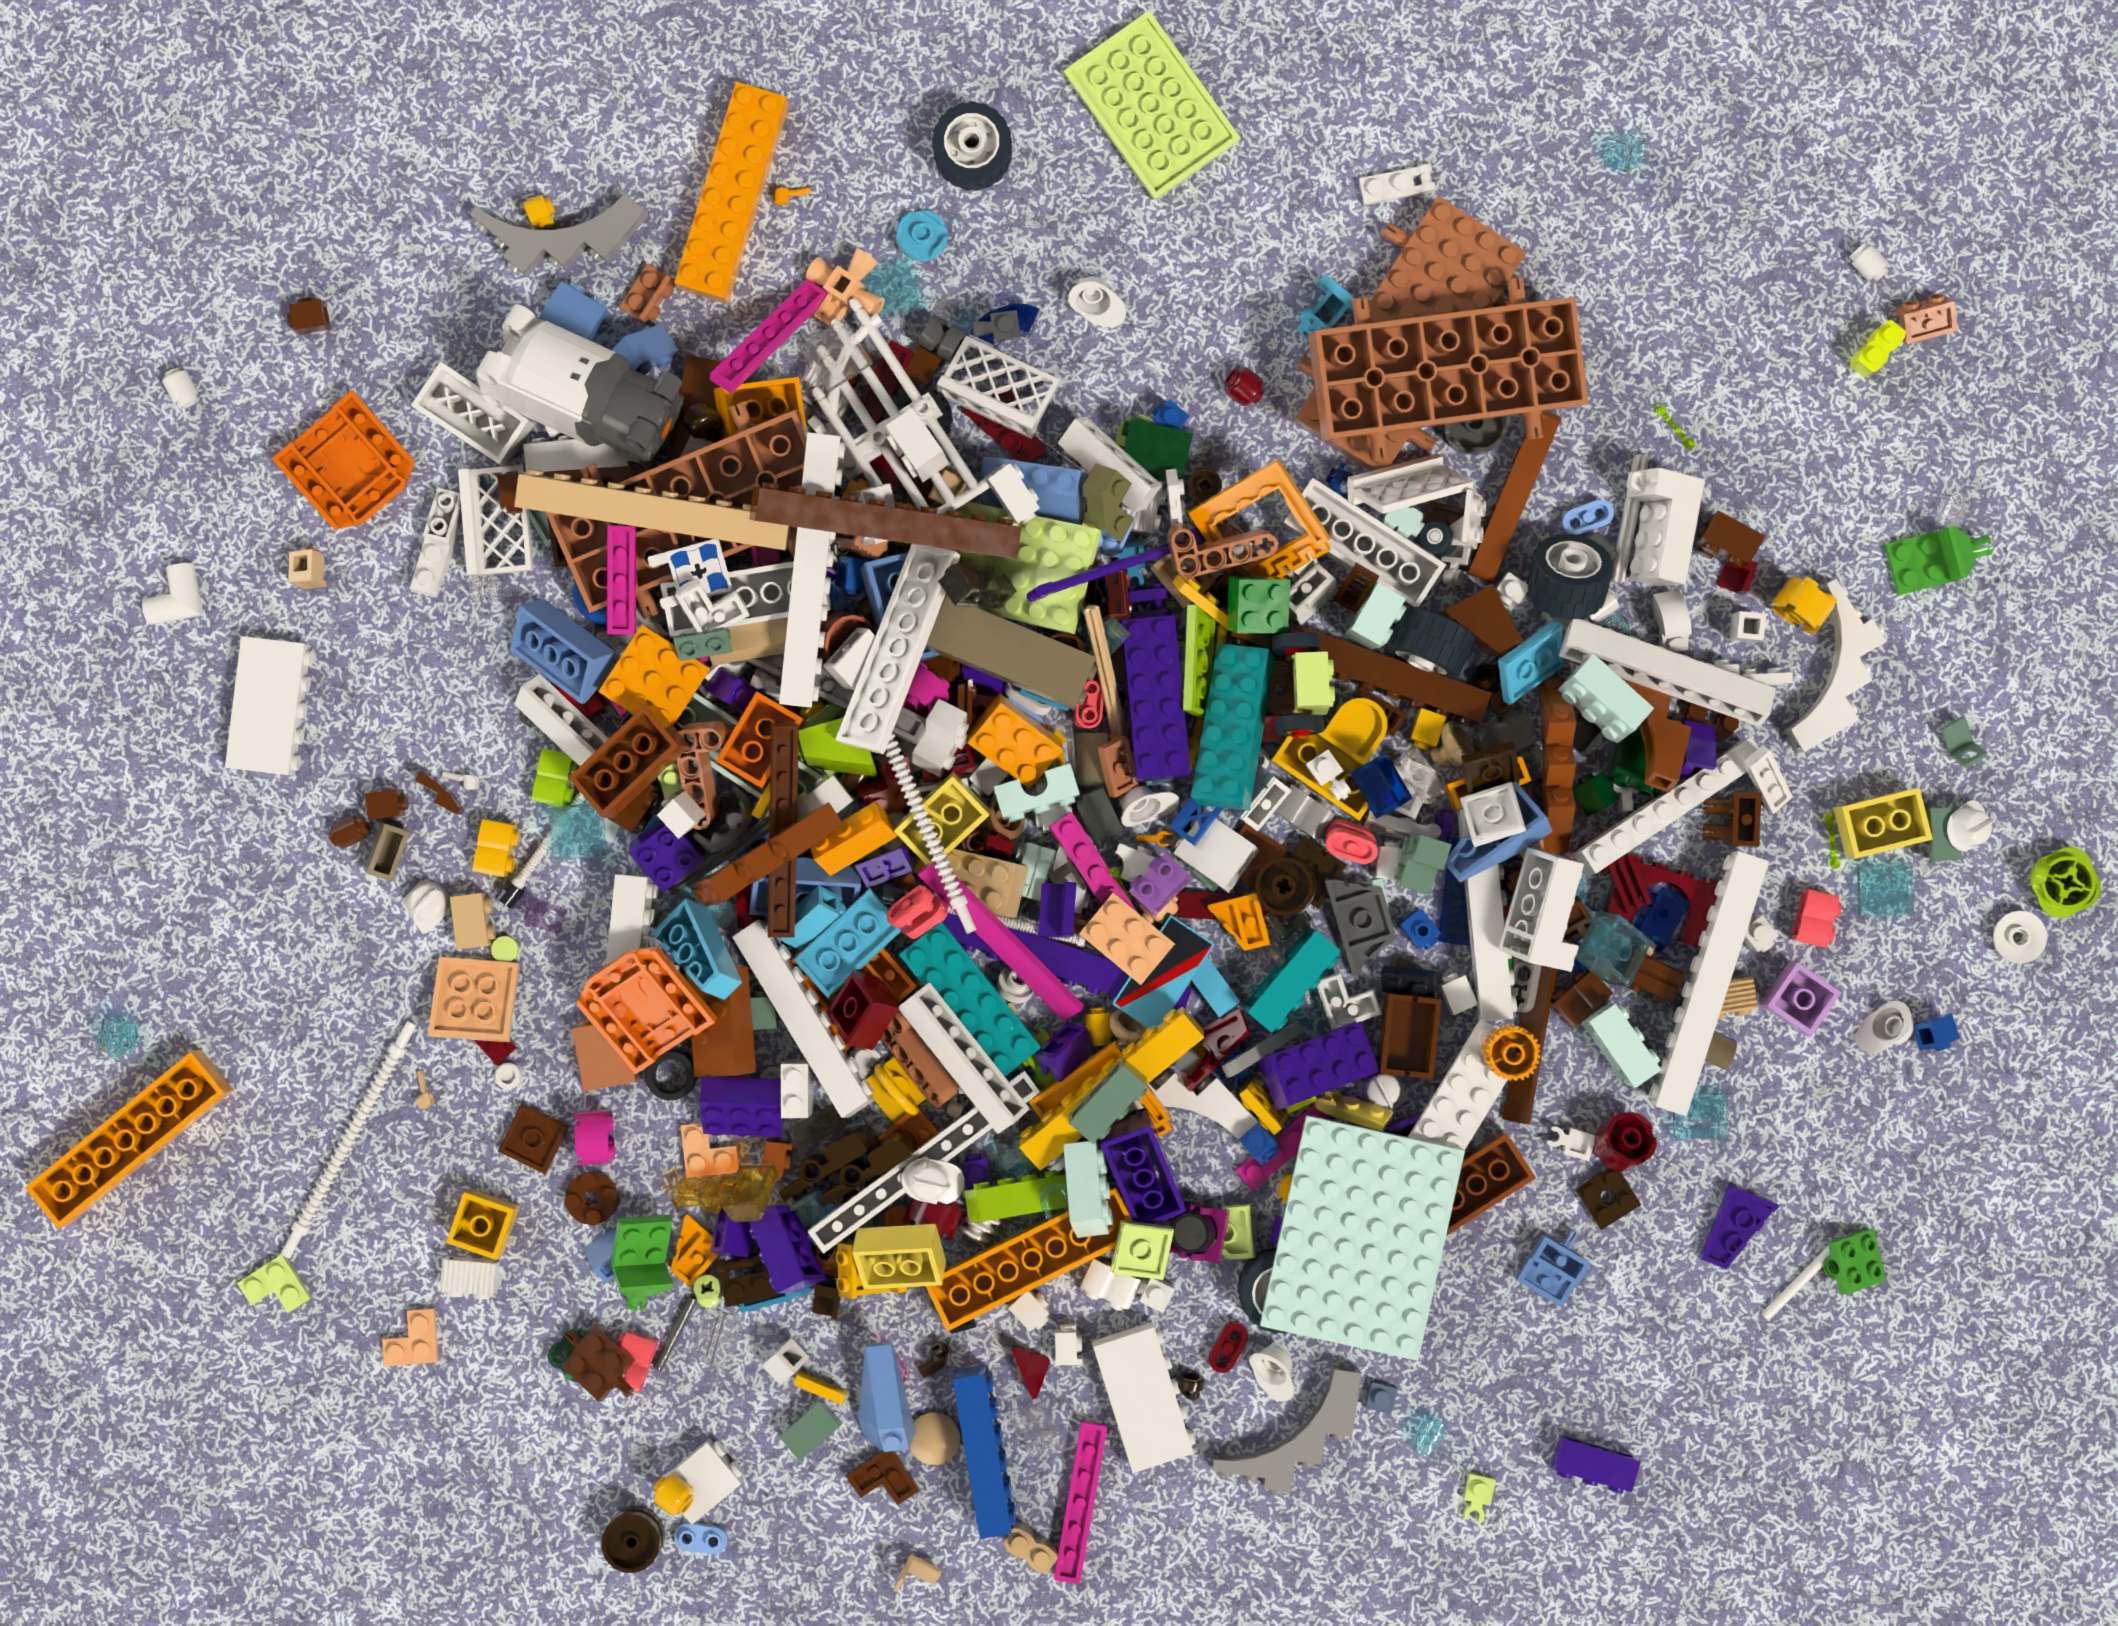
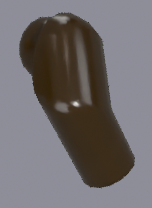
(937, 1361)

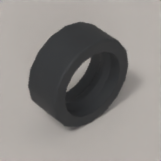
(662, 1093)

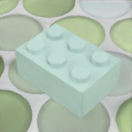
(1375, 616)
(1605, 699)
(1622, 1044)
(1087, 1189)

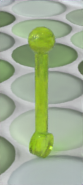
(1689, 443)
(1829, 819)
(1114, 872)

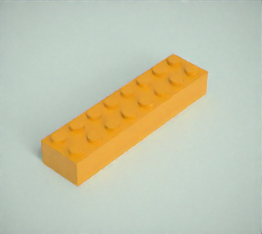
(732, 193)
(129, 1139)
(1020, 1265)

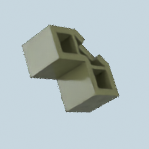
(1104, 493)

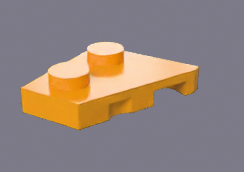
(1243, 920)
(692, 1251)

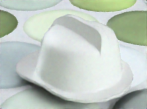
(1097, 302)
(1144, 805)
(1969, 826)
(427, 904)
(1885, 1027)
(1383, 1090)
(932, 1181)
(1273, 1371)

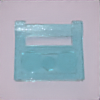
(1703, 1108)

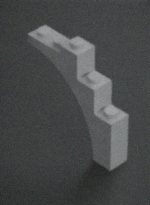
(528, 247)
(1276, 1463)

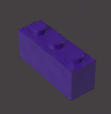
(1595, 1464)

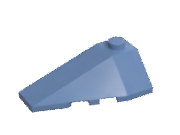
(1469, 860)
(883, 1400)

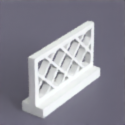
(992, 407)
(1406, 484)
(474, 528)

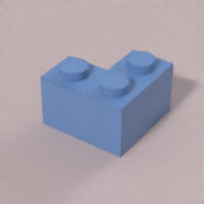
(647, 349)

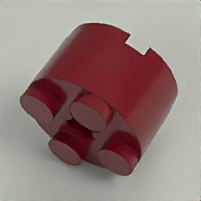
(1624, 1141)
(943, 1215)

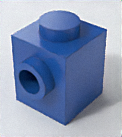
(1170, 415)
(1420, 929)
(1936, 1032)
(1260, 1144)

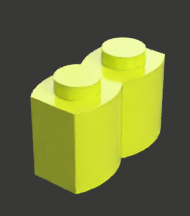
(1877, 349)

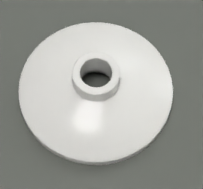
(2032, 937)

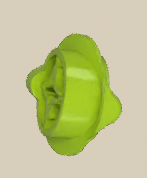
(2040, 874)

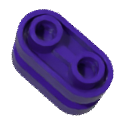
(1155, 594)

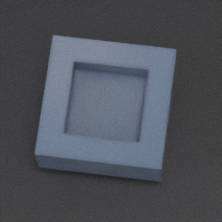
(1381, 1397)

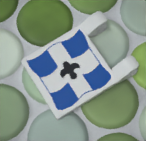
(695, 562)

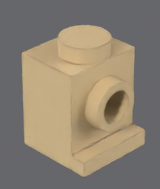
(306, 568)

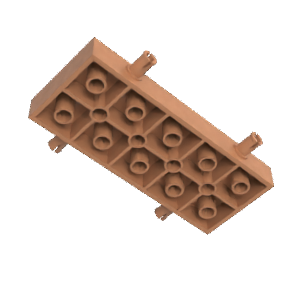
(1442, 269)
(1448, 368)
(720, 471)

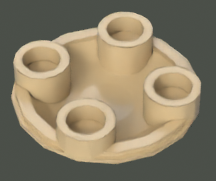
(935, 1438)

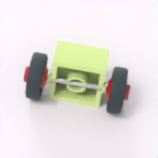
(1311, 683)

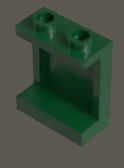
(1157, 446)
(1629, 765)

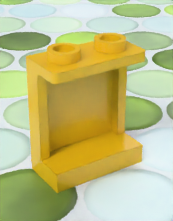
(849, 1280)

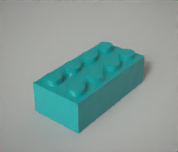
(1288, 983)

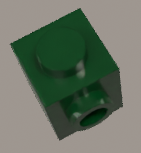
(1594, 793)

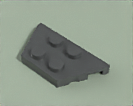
(1360, 920)

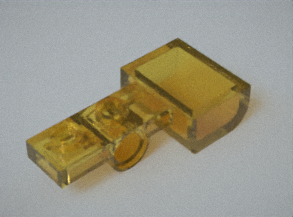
(741, 1196)

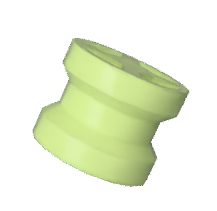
(709, 1297)

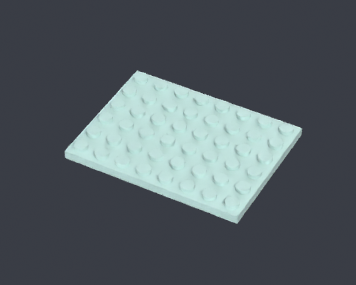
(1362, 1237)

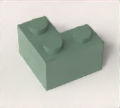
(1421, 862)

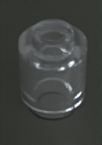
(1952, 510)

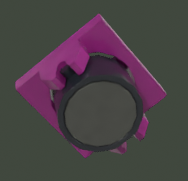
(1196, 1232)

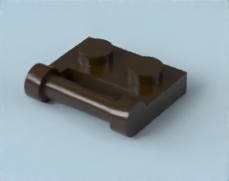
(747, 1287)

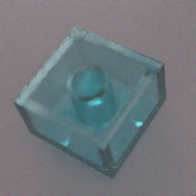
(1613, 949)

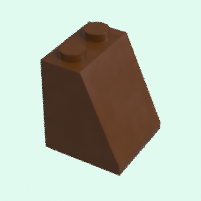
(1488, 620)

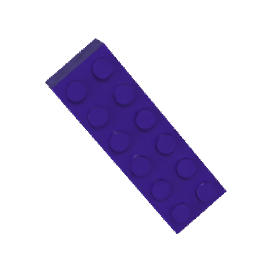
(1155, 699)

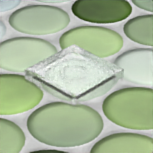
(835, 355)

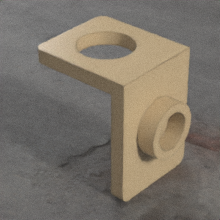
(920, 1568)

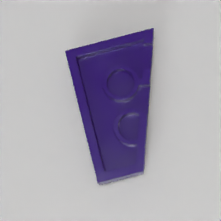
(1734, 1225)

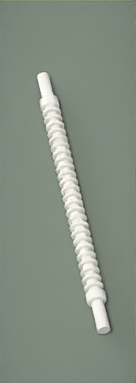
(958, 901)
(300, 1227)

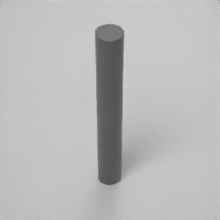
(675, 1333)

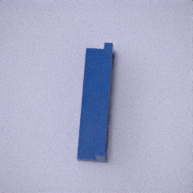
(1190, 813)

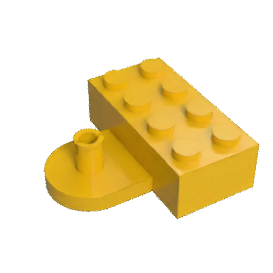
(1351, 739)

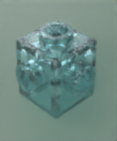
(118, 1038)

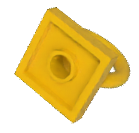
(895, 1090)

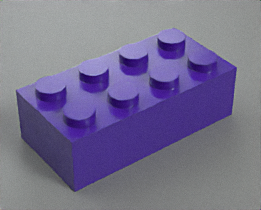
(1318, 1065)
(1142, 1169)

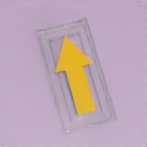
(1063, 730)

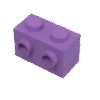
(1159, 884)

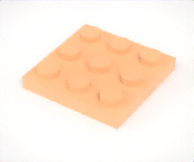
(474, 999)

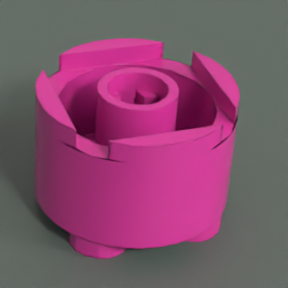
(925, 691)
(592, 1137)

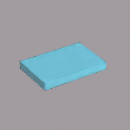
(1531, 662)

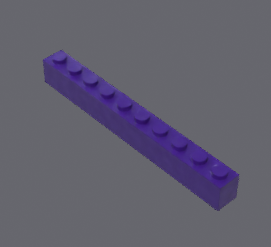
(1061, 959)

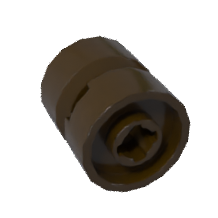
(1203, 485)

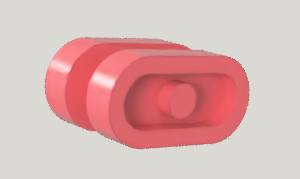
(1090, 713)
(1351, 841)
(917, 912)

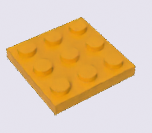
(653, 676)

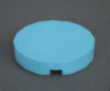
(922, 235)

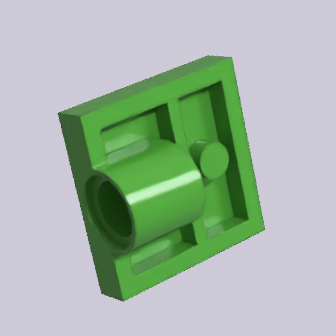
(1855, 1261)

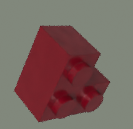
(885, 789)

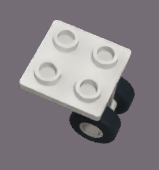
(1466, 531)

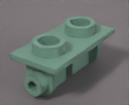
(703, 644)

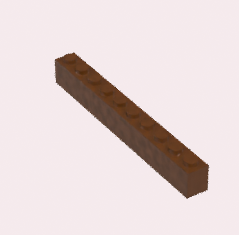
(884, 522)
(1389, 675)

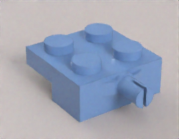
(1553, 1268)

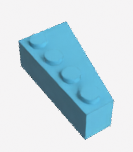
(698, 947)

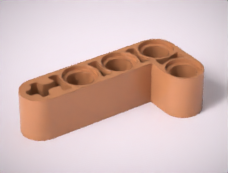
(1224, 546)
(701, 776)
(919, 1061)

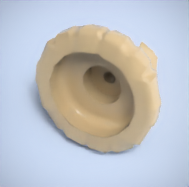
(1454, 745)
(1126, 1028)

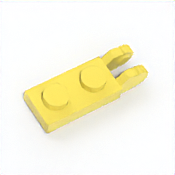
(1354, 1110)

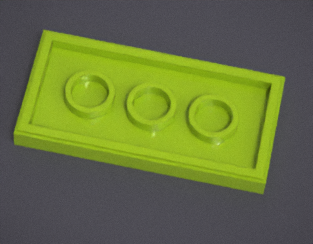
(1198, 660)

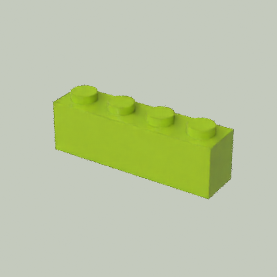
(1012, 1197)

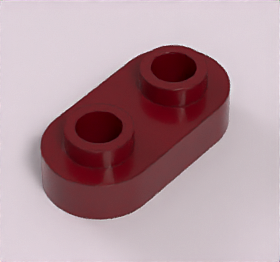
(1230, 1347)

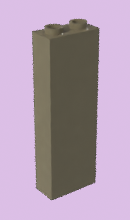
(1012, 653)

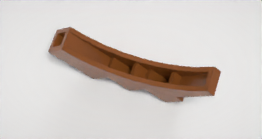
(1663, 739)
(1558, 763)
(767, 856)

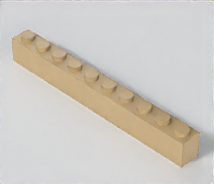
(646, 510)

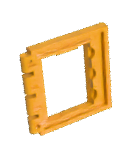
(1250, 490)
(1053, 1094)

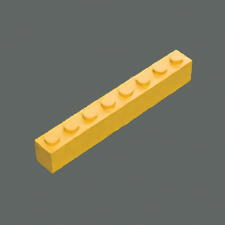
(1150, 1056)

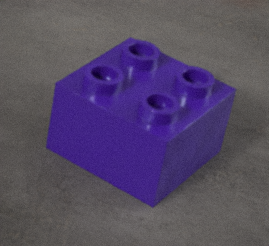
(664, 855)

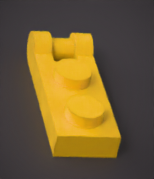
(1207, 602)

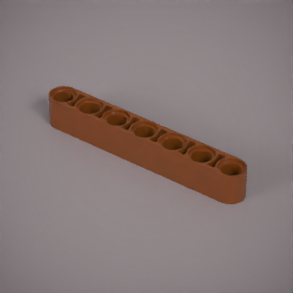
(1512, 500)

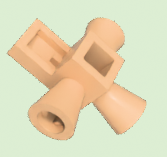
(844, 286)

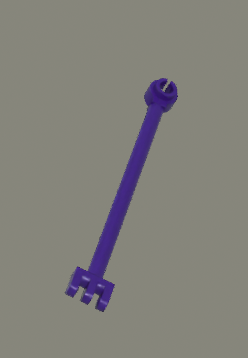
(1052, 587)

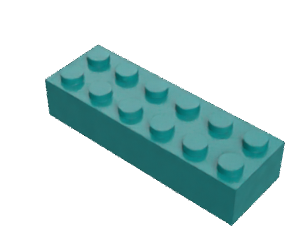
(1233, 727)
(971, 996)

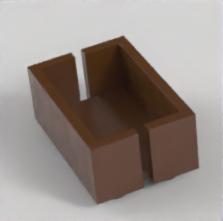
(1409, 1035)

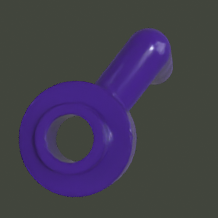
(1445, 822)

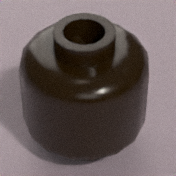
(703, 421)

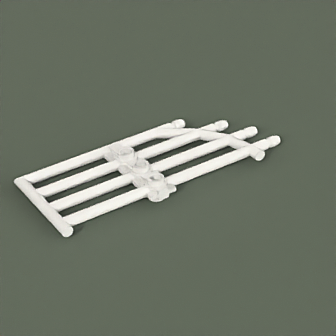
(874, 441)

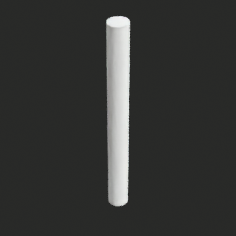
(1795, 1285)

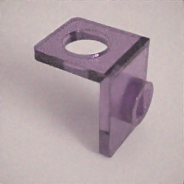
(535, 913)

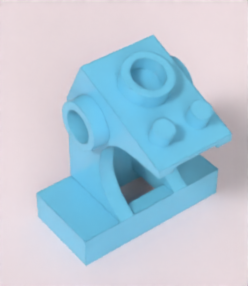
(1335, 300)

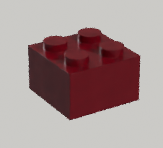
(862, 1010)

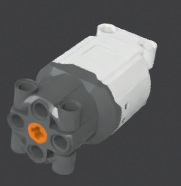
(580, 389)

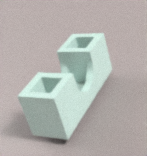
(1015, 802)

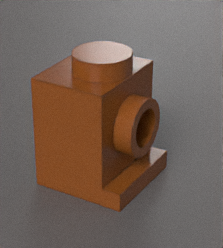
(777, 1153)

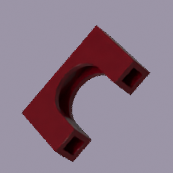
(1699, 894)

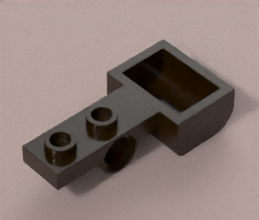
(838, 1154)
(883, 1156)

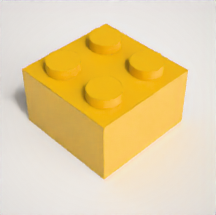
(483, 1224)

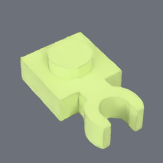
(1478, 1491)

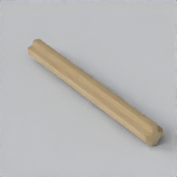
(1105, 670)

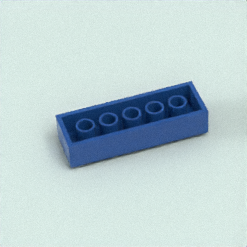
(982, 1451)

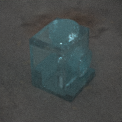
(1012, 1161)

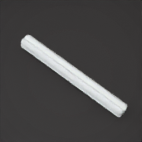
(1627, 527)

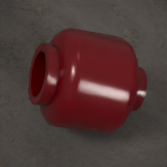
(1244, 386)

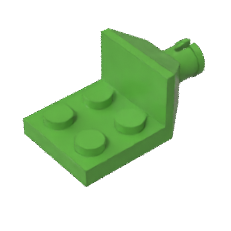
(1934, 559)
(640, 1258)

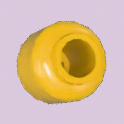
(673, 1495)

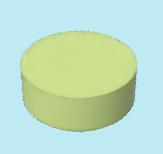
(505, 949)

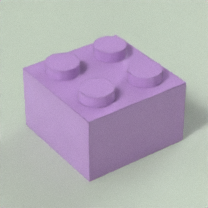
(1800, 998)

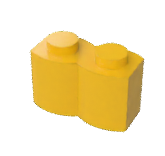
(495, 848)

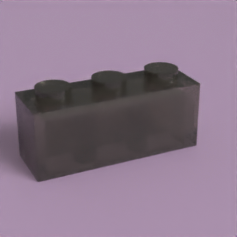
(977, 586)

